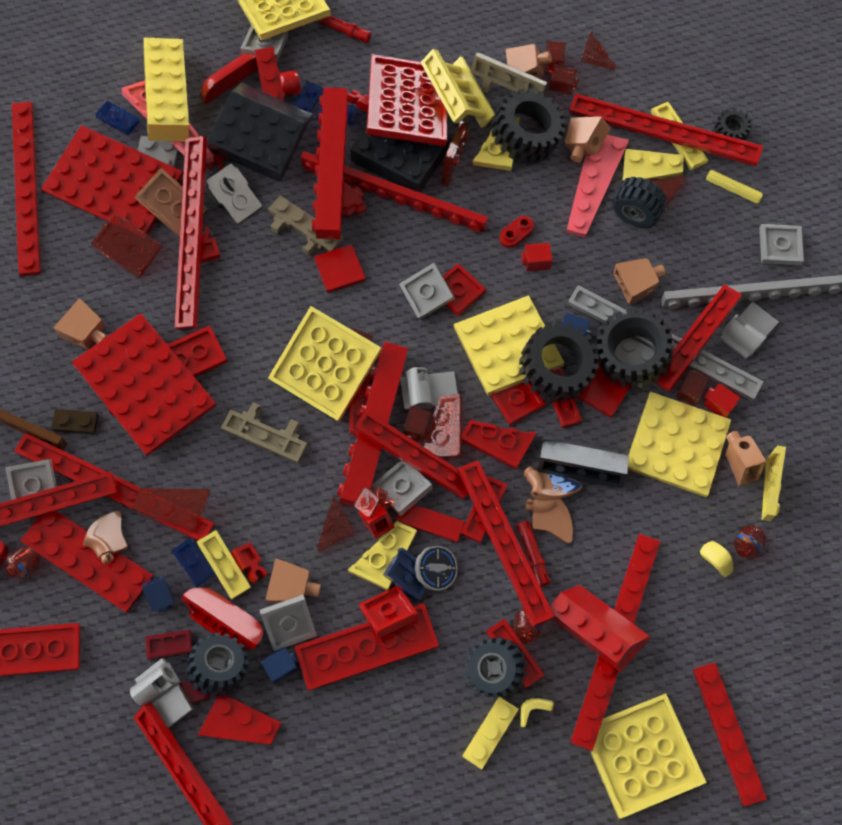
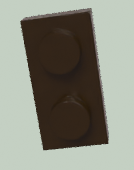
(74, 421)

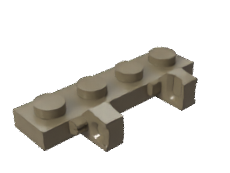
(499, 73)
(289, 215)
(249, 428)

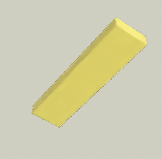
(692, 157)

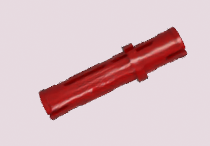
(351, 30)
(532, 551)

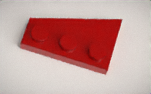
(239, 722)

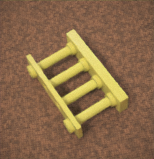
(458, 93)

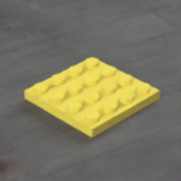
(280, 16)
(496, 343)
(325, 363)
(678, 444)
(644, 757)

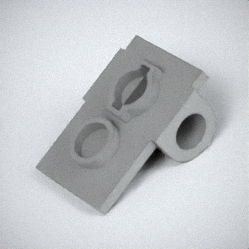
(233, 193)
(748, 330)
(424, 389)
(168, 699)

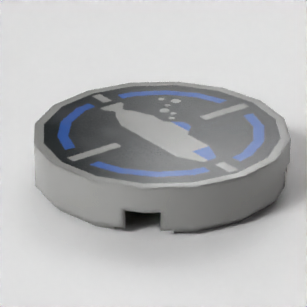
(436, 568)

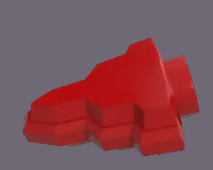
(352, 201)

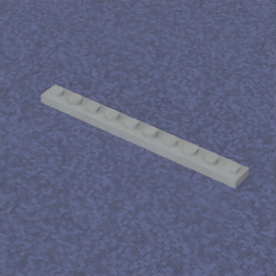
(755, 291)
(706, 363)

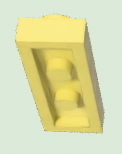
(223, 564)
(490, 733)

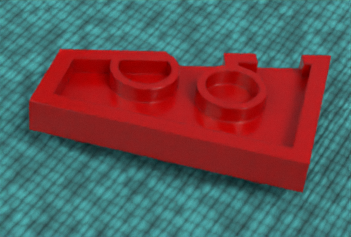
(499, 443)

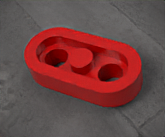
(517, 230)

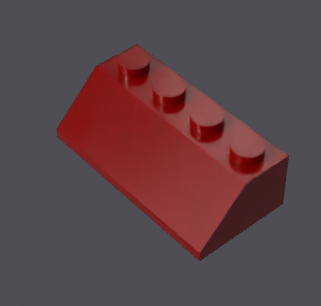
(598, 626)

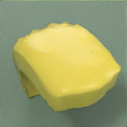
(718, 557)
(534, 703)

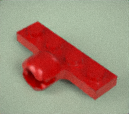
(272, 80)

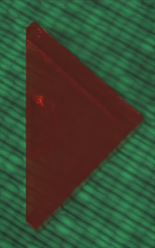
(596, 54)
(670, 186)
(335, 527)

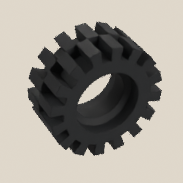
(733, 117)

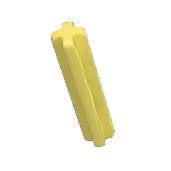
(734, 186)

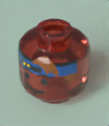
(750, 541)
(22, 562)
(523, 627)

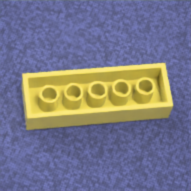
(165, 90)

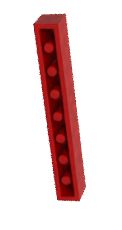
(331, 163)
(380, 403)

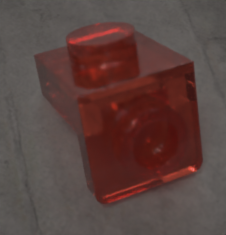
(371, 499)

